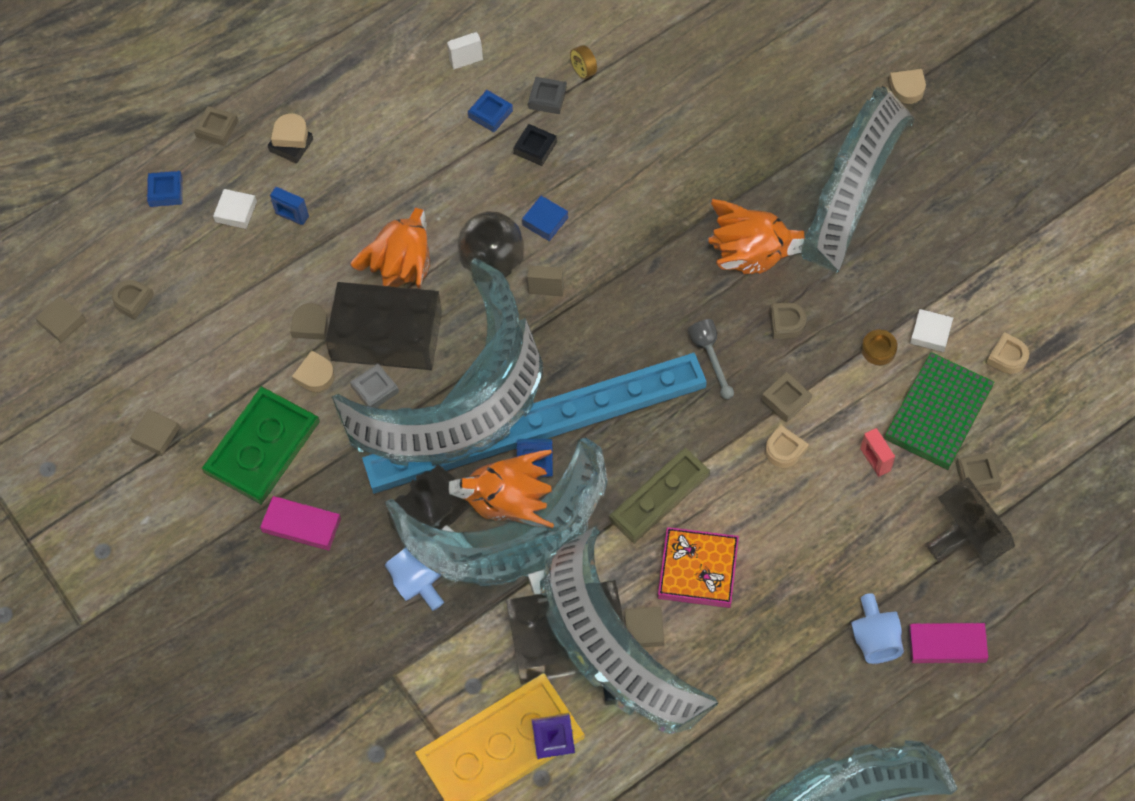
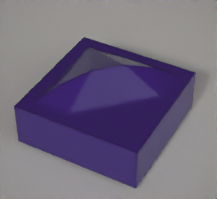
(553, 736)

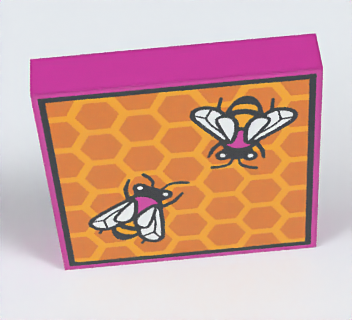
(698, 567)

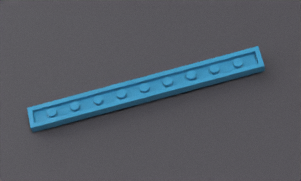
(566, 414)

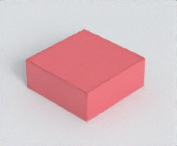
(877, 452)

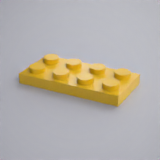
(493, 745)

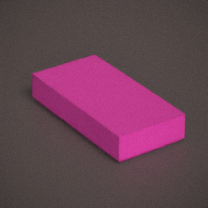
(300, 523)
(948, 643)

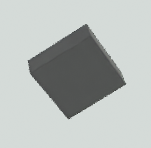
(547, 95)

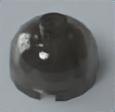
(492, 240)

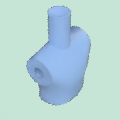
(413, 577)
(877, 632)

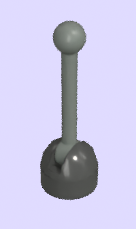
(704, 336)

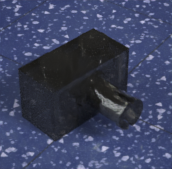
(431, 501)
(972, 524)

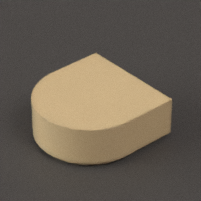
(908, 85)
(290, 131)
(1009, 355)
(314, 373)
(785, 448)

